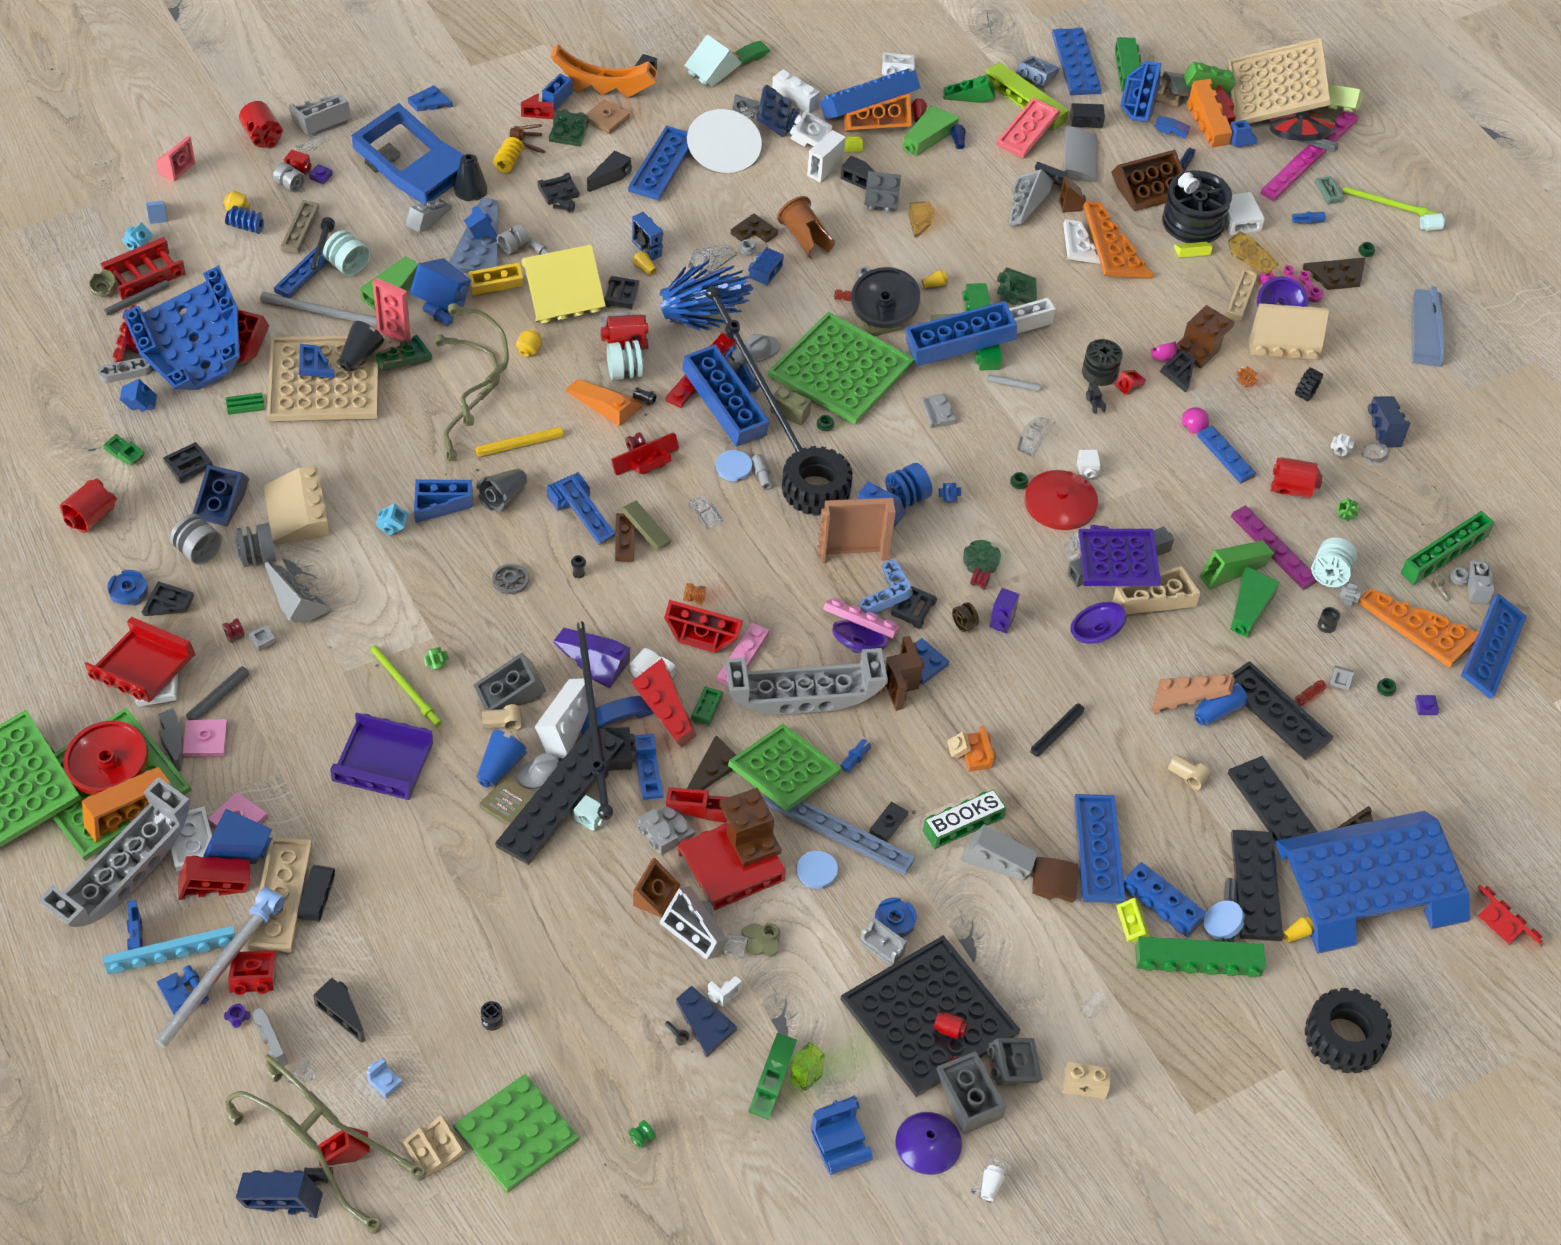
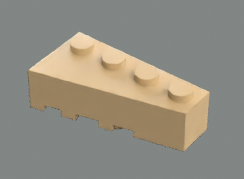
(1174, 592)

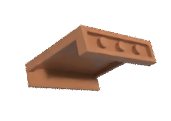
(856, 527)

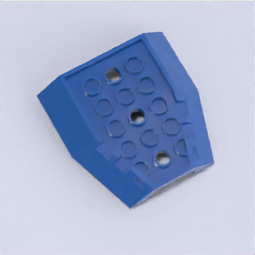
(166, 335)

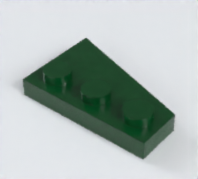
(403, 355)

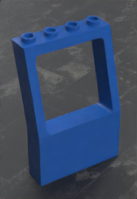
(425, 177)

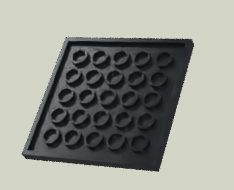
(904, 1001)

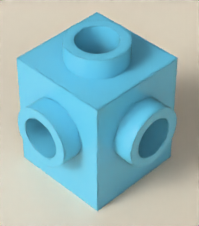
(137, 236)
(391, 519)

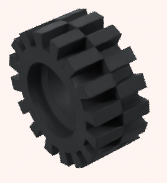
(1309, 384)

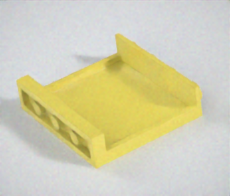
(564, 283)

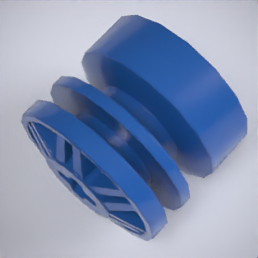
(910, 484)

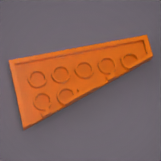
(1114, 249)
(1424, 628)

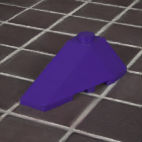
(606, 655)

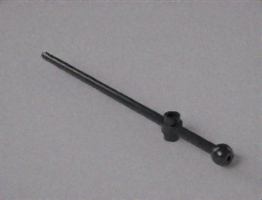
(732, 331)
(598, 766)

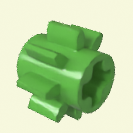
(1348, 509)
(436, 658)

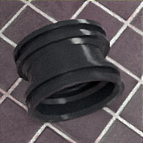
(1198, 214)

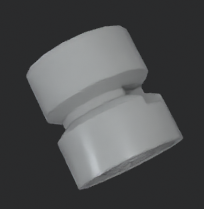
(289, 177)
(513, 239)

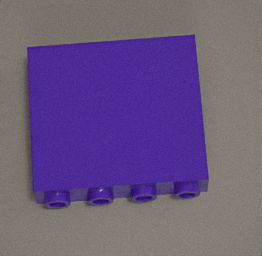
(383, 756)

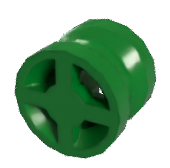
(642, 1134)

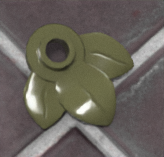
(759, 941)

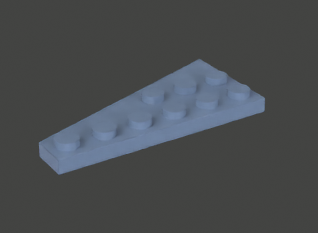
(479, 253)

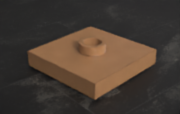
(607, 116)

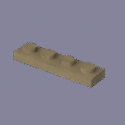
(300, 226)

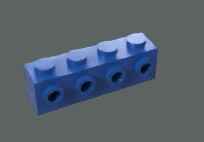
(1164, 899)

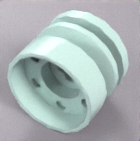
(346, 253)
(624, 360)
(1334, 562)

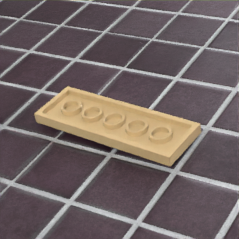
(286, 874)

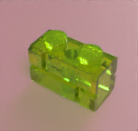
(807, 1066)

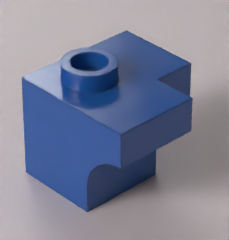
(1242, 134)
(480, 224)
(138, 395)

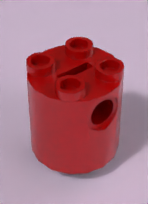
(260, 124)
(625, 329)
(1296, 478)
(87, 506)

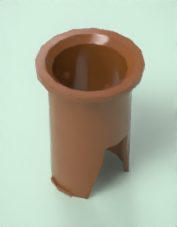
(805, 225)

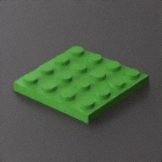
(784, 767)
(516, 1132)

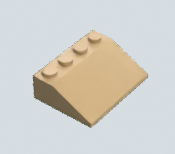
(1288, 331)
(296, 506)

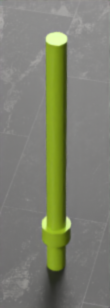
(1421, 211)
(426, 709)

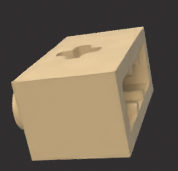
(1086, 1080)

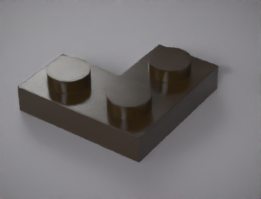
(754, 226)

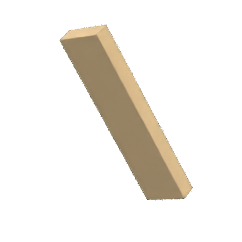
(1241, 295)

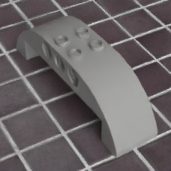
(807, 687)
(123, 861)

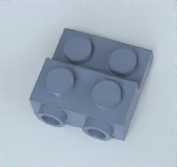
(1037, 70)

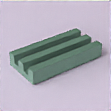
(1326, 190)

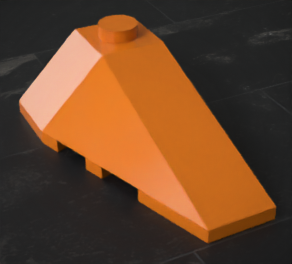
(607, 402)

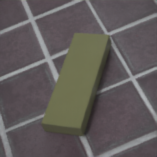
(646, 525)

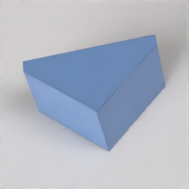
(156, 212)

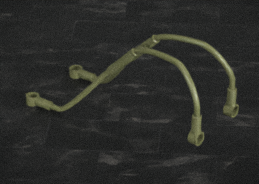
(490, 382)
(275, 1073)

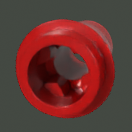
(919, 108)

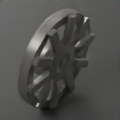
(510, 578)

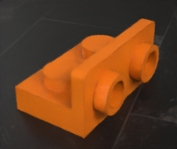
(981, 753)

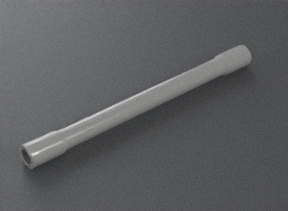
(306, 306)

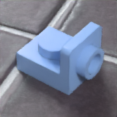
(383, 1078)

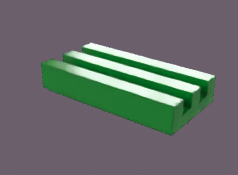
(244, 402)

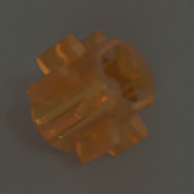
(1247, 376)

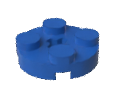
(127, 596)
(894, 906)

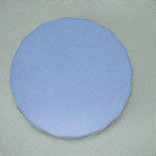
(734, 465)
(817, 869)
(1224, 920)

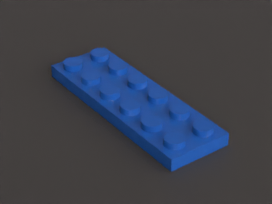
(1076, 61)
(660, 164)
(1493, 646)
(1099, 848)

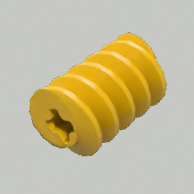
(508, 154)

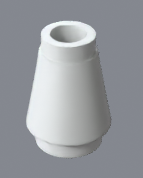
(992, 1181)

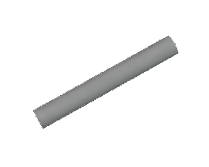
(1012, 382)

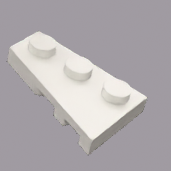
(1077, 242)

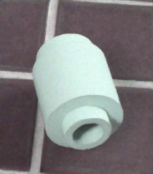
(1432, 222)

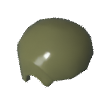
(103, 283)

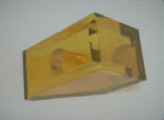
(920, 216)

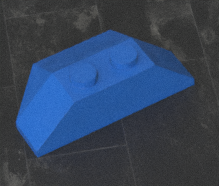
(1141, 91)

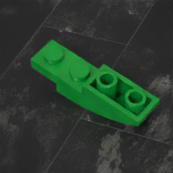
(772, 1076)

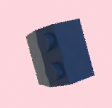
(220, 494)

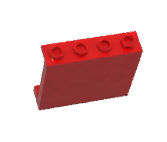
(142, 661)
(721, 871)

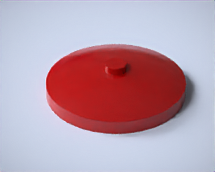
(1061, 500)
(105, 756)

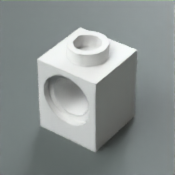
(1088, 463)

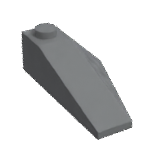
(1028, 194)
(294, 597)

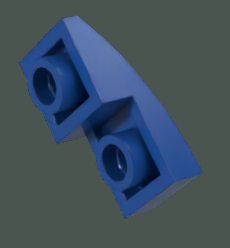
(1167, 124)

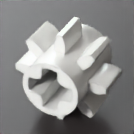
(1342, 445)

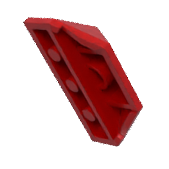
(701, 627)

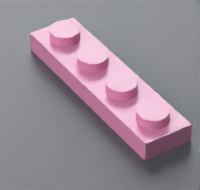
(856, 615)
(747, 648)

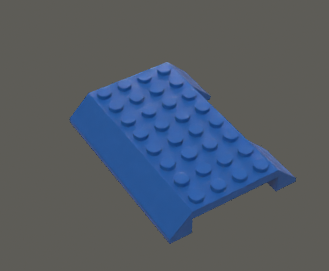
(1375, 872)

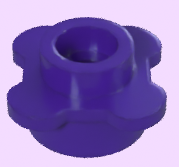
(234, 1010)

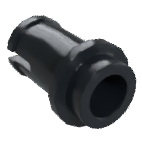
(564, 205)
(648, 397)
(578, 564)
(317, 1174)

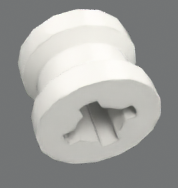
(1188, 182)

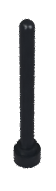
(327, 225)

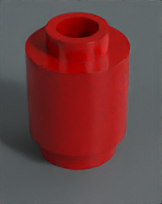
(950, 1025)

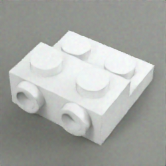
(896, 62)
(809, 129)

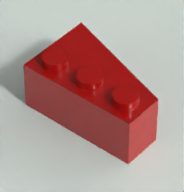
(213, 875)

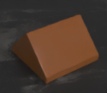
(655, 889)

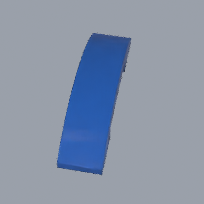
(618, 711)
(647, 766)

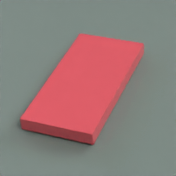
(1028, 127)
(391, 310)

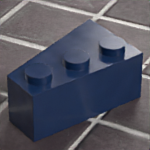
(1388, 421)
(279, 1190)

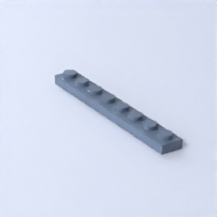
(847, 835)

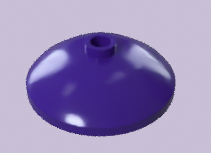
(1282, 290)
(1098, 623)
(858, 637)
(927, 1154)

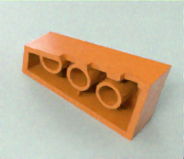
(1209, 113)
(886, 114)
(117, 804)

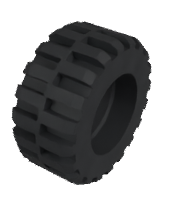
(819, 463)
(1338, 1051)

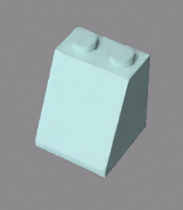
(711, 62)

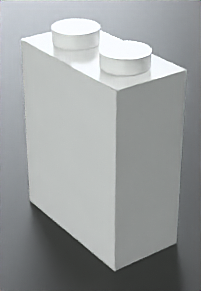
(826, 156)
(1244, 214)

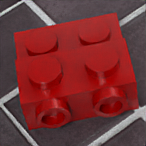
(252, 972)

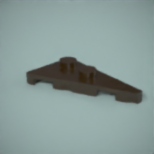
(713, 765)

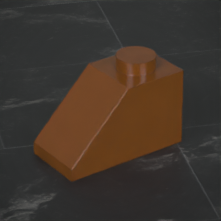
(1071, 197)

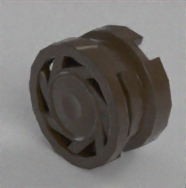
(965, 616)

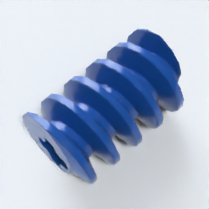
(244, 219)

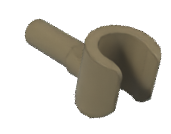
(1437, 584)

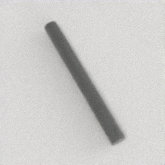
(134, 298)

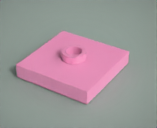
(205, 738)
(241, 806)

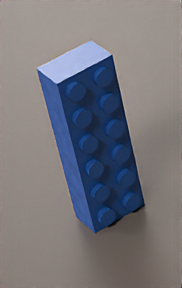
(869, 93)
(961, 333)
(725, 395)

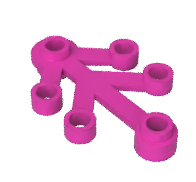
(1313, 293)

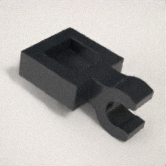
(1095, 397)

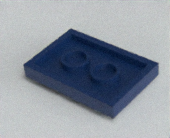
(774, 110)

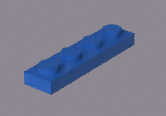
(298, 276)
(1226, 454)
(585, 509)

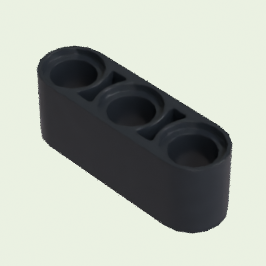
(316, 893)

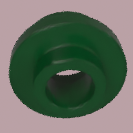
(1366, 249)
(825, 423)
(1019, 480)
(1386, 687)

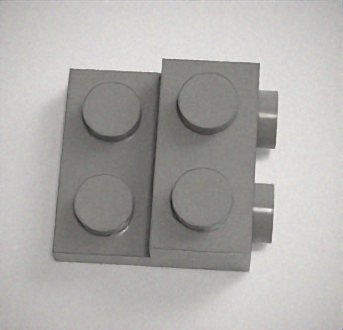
(664, 829)

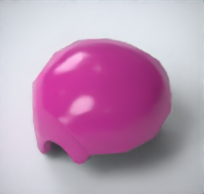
(1164, 352)
(1195, 419)

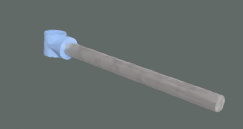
(266, 903)

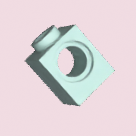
(586, 813)

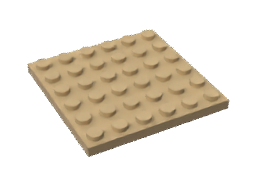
(1280, 81)
(319, 398)

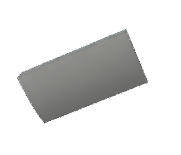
(1079, 154)

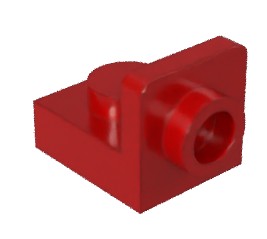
(1128, 380)

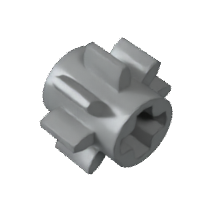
(1349, 594)

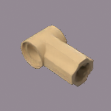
(508, 717)
(1193, 774)

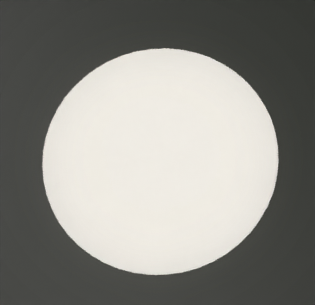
(724, 141)

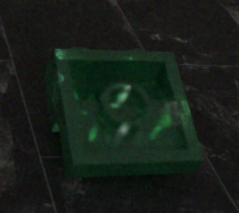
(569, 128)
(1016, 287)

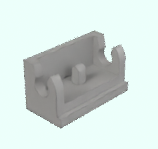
(883, 942)

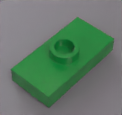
(706, 705)

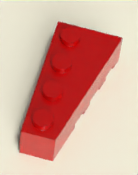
(662, 697)

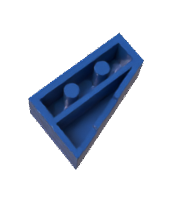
(441, 497)

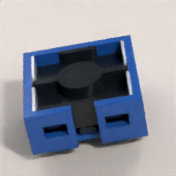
(647, 235)

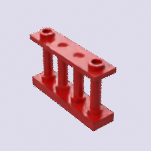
(138, 257)

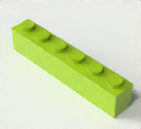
(1021, 91)

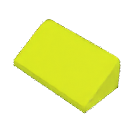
(853, 144)
(1193, 249)
(1133, 920)

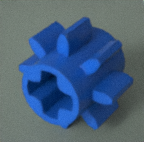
(949, 492)

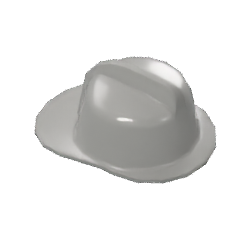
(762, 346)
(536, 772)

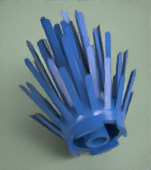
(689, 298)

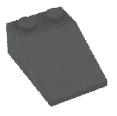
(512, 683)
(970, 1092)

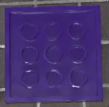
(1119, 557)

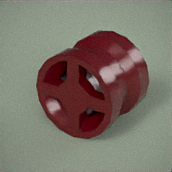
(635, 441)
(980, 578)
(233, 629)

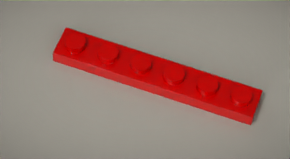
(684, 388)

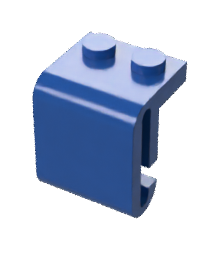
(840, 1137)

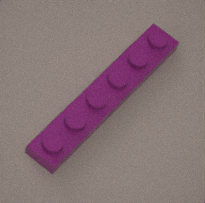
(1282, 554)

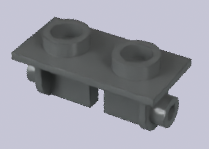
(740, 101)

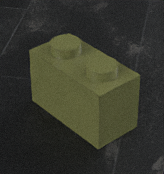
(794, 406)

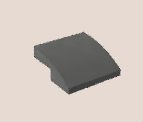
(1177, 83)

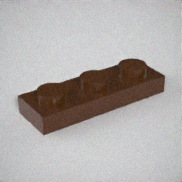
(624, 539)

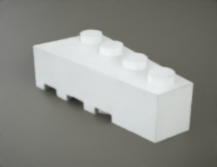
(564, 719)

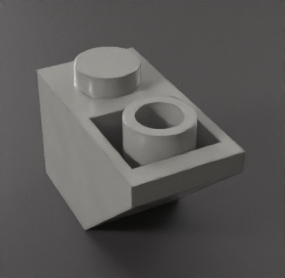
(1480, 583)

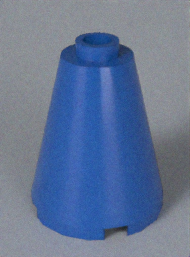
(1218, 708)
(499, 758)

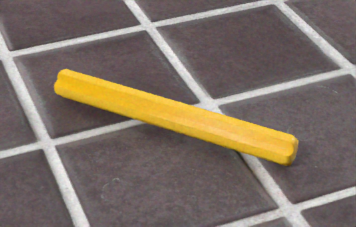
(519, 441)

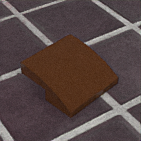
(1055, 879)

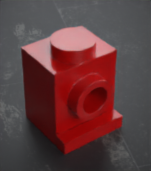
(299, 161)

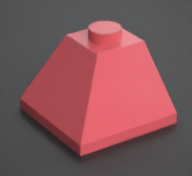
(176, 160)

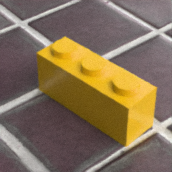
(495, 279)

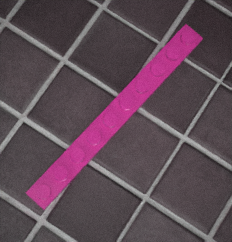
(1305, 159)

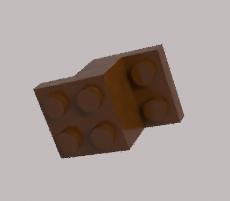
(1204, 335)
(903, 672)
(750, 827)

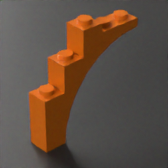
(626, 80)

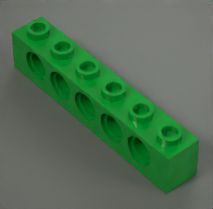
(1447, 547)

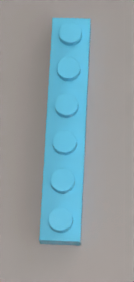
(168, 950)

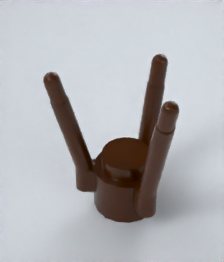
(519, 133)

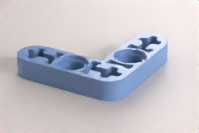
(869, 603)

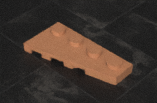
(1191, 689)

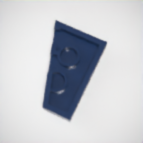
(706, 1021)

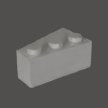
(320, 114)
(999, 854)
(693, 924)

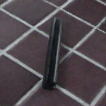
(1051, 735)

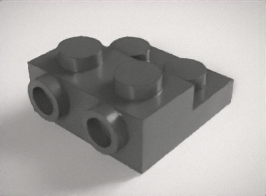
(882, 190)
(1014, 1061)

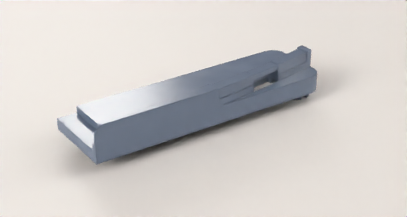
(1428, 328)

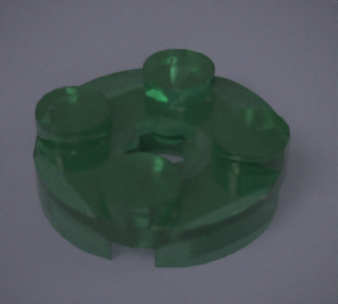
(981, 547)

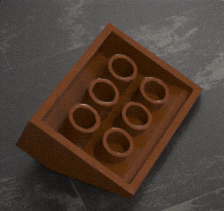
(1148, 179)

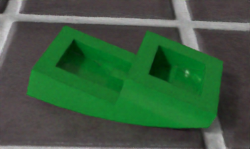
(751, 51)
(123, 450)

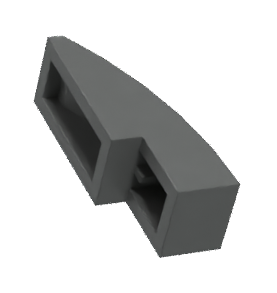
(171, 737)

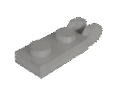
(268, 1035)

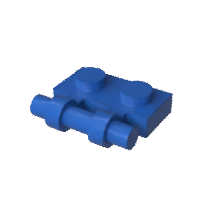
(174, 988)

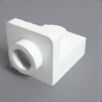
(726, 993)

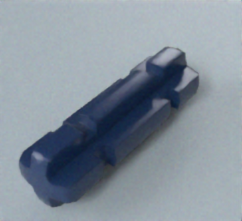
(794, 113)
(1187, 157)

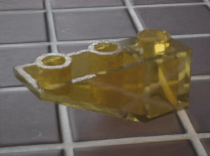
(1250, 252)

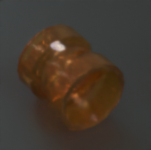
(694, 593)

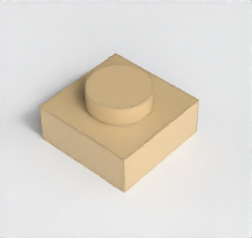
(959, 745)

